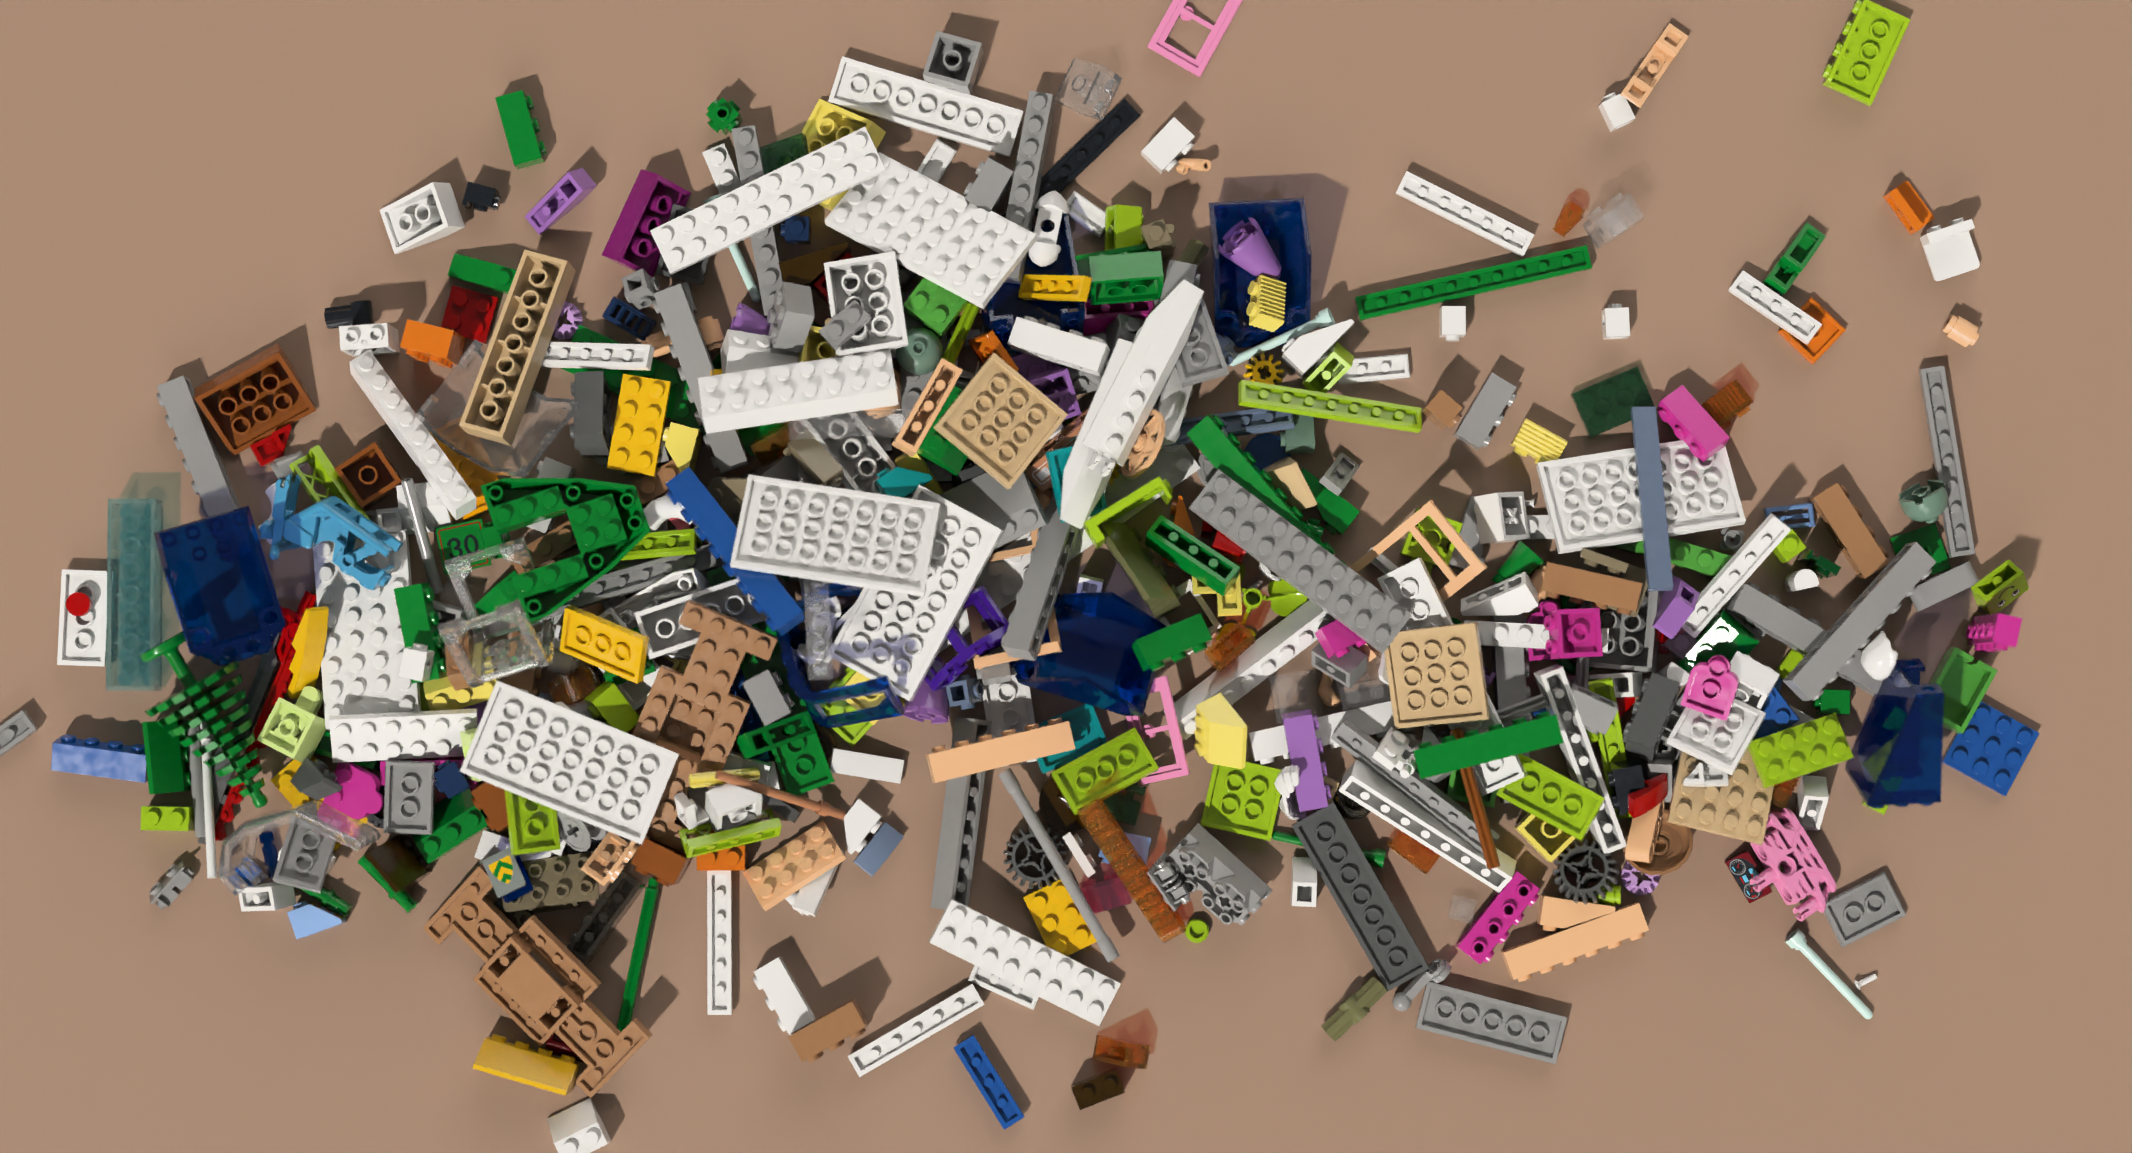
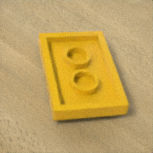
(1059, 919)

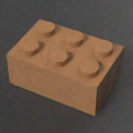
(829, 1031)

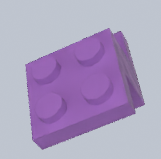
(1049, 379)

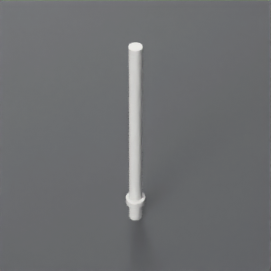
(209, 812)

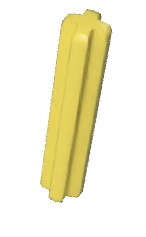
(708, 778)

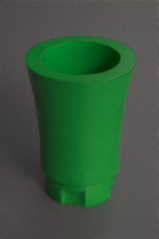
(1519, 561)

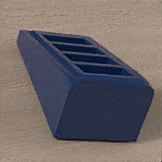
(616, 321)

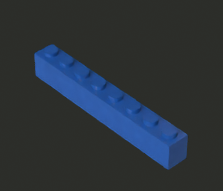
(720, 532)

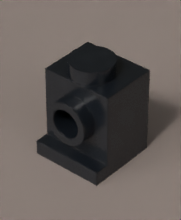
(481, 197)

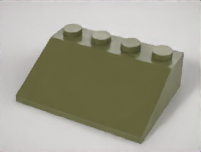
(1140, 569)

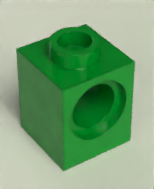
(1833, 702)

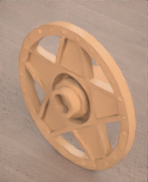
(1146, 446)

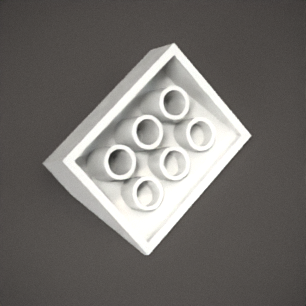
(876, 287)

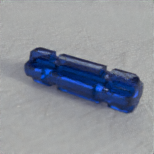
(269, 852)

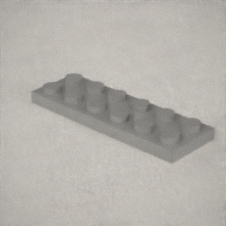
(1491, 1022)

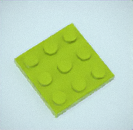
(1242, 800)

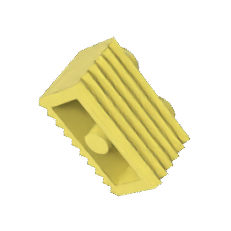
(1266, 303)
(1537, 442)

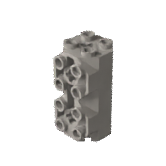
(1226, 883)

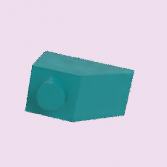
(900, 481)

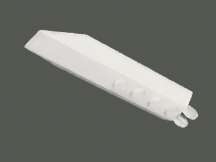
(1142, 377)
(1080, 484)

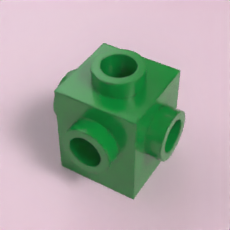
(725, 124)

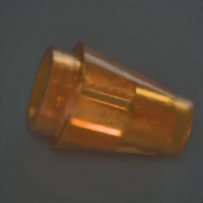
(1568, 218)

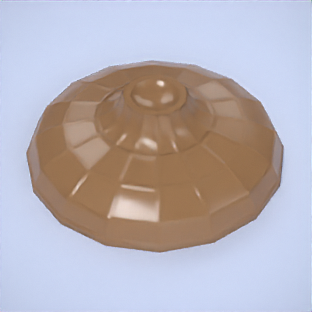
(1671, 849)

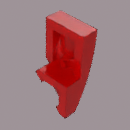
(271, 446)

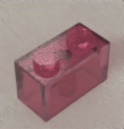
(1105, 893)

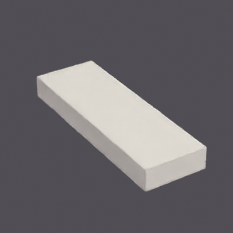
(1377, 369)
(866, 765)
(811, 895)
(1002, 987)

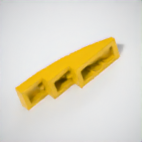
(309, 648)

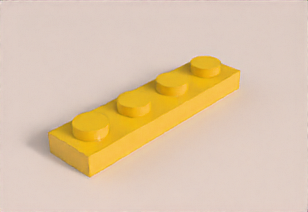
(1055, 287)

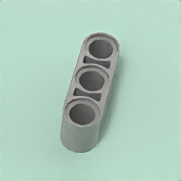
(1944, 585)

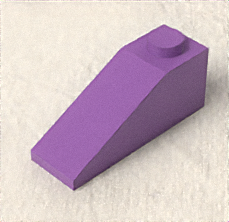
(561, 199)

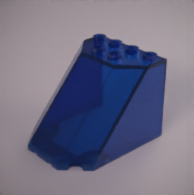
(1288, 235)
(221, 586)
(1096, 654)

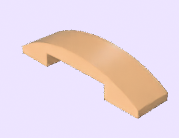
(1654, 65)

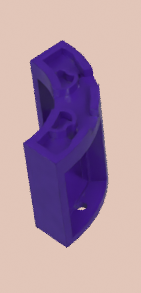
(940, 676)

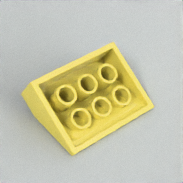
(831, 123)

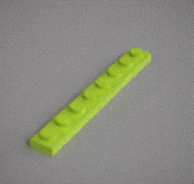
(1329, 406)

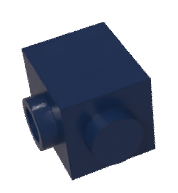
(797, 230)
(450, 779)

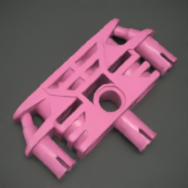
(1801, 861)

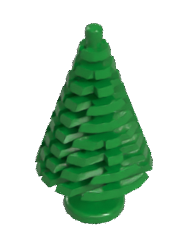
(208, 713)

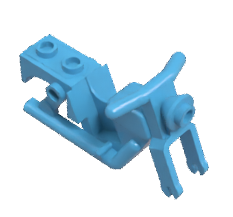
(329, 521)

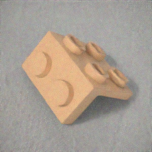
(607, 858)

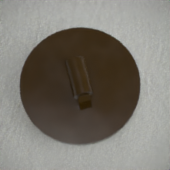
(1056, 809)

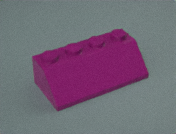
(645, 209)

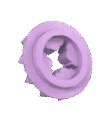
(574, 316)
(1630, 881)

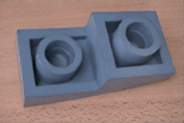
(878, 849)

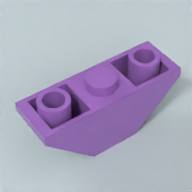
(1675, 608)

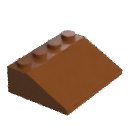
(254, 399)

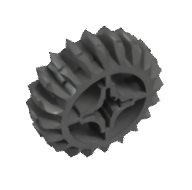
(1017, 866)
(1580, 891)

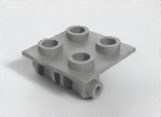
(1163, 878)

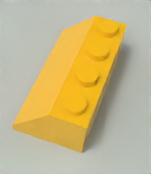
(527, 1065)

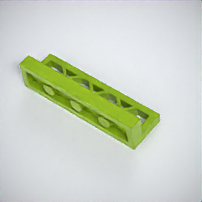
(326, 476)
(666, 544)
(730, 838)

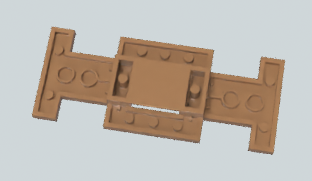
(703, 713)
(528, 990)

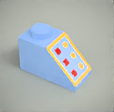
(312, 918)

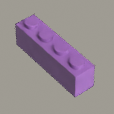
(1304, 752)

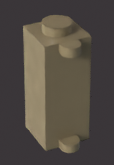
(1157, 238)
(815, 462)

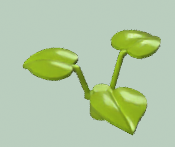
(1283, 599)

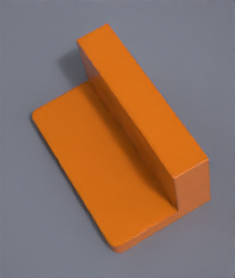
(1909, 207)

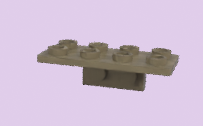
(1602, 564)
(556, 884)

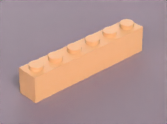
(1000, 751)
(1574, 941)

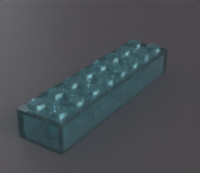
(133, 594)

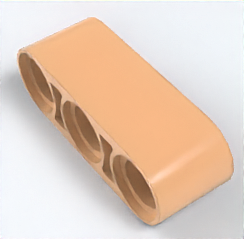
(1644, 835)

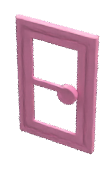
(1186, 13)
(1149, 731)

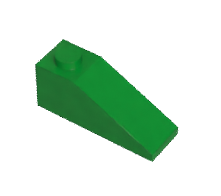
(481, 273)
(1331, 508)
(499, 595)
(775, 735)

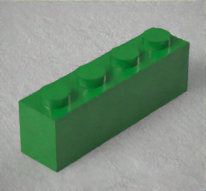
(1192, 555)
(420, 623)

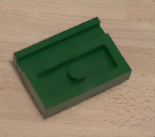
(1819, 565)

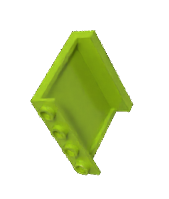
(1125, 505)

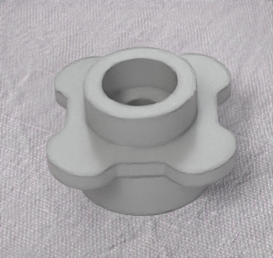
(1736, 535)

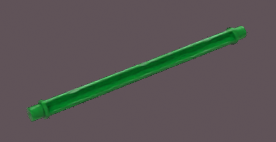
(638, 954)

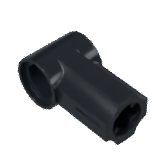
(354, 314)

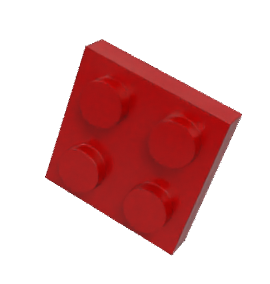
(470, 313)

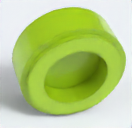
(1196, 930)

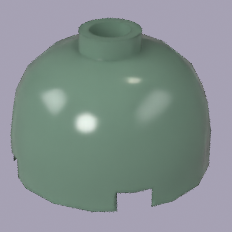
(922, 352)
(1924, 502)

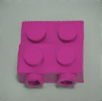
(1574, 633)

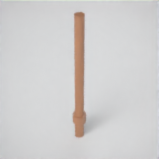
(821, 808)

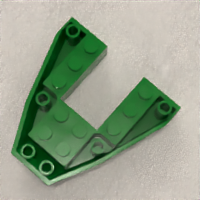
(604, 521)

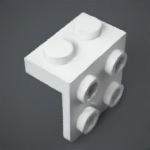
(1950, 249)

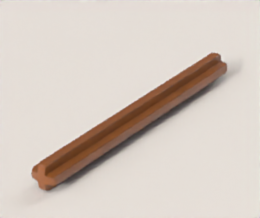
(1478, 811)

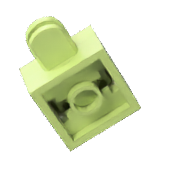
(295, 727)

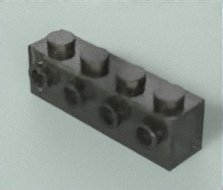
(605, 917)

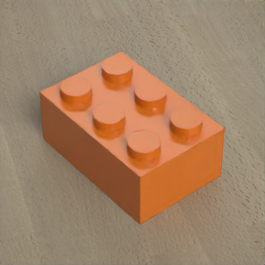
(432, 343)

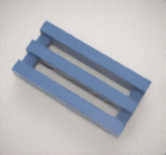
(1810, 515)

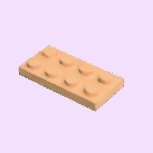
(794, 865)

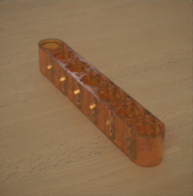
(1130, 869)

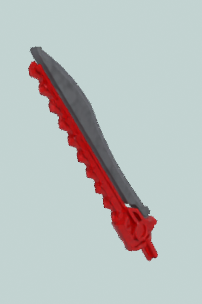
(282, 652)

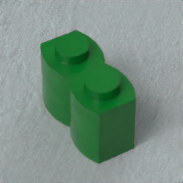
(491, 539)

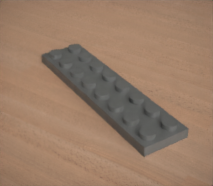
(1360, 896)

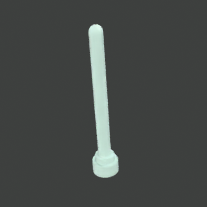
(742, 266)
(1322, 320)
(1798, 941)

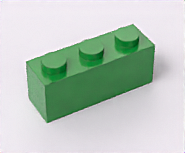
(521, 129)
(1172, 643)

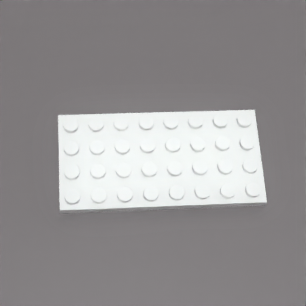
(932, 231)
(1597, 499)
(835, 535)
(904, 632)
(363, 636)
(569, 762)

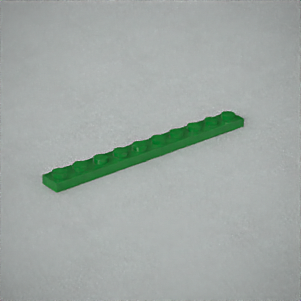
(1473, 283)

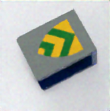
(508, 875)

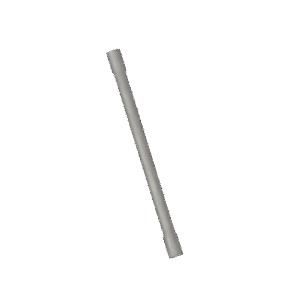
(1103, 940)

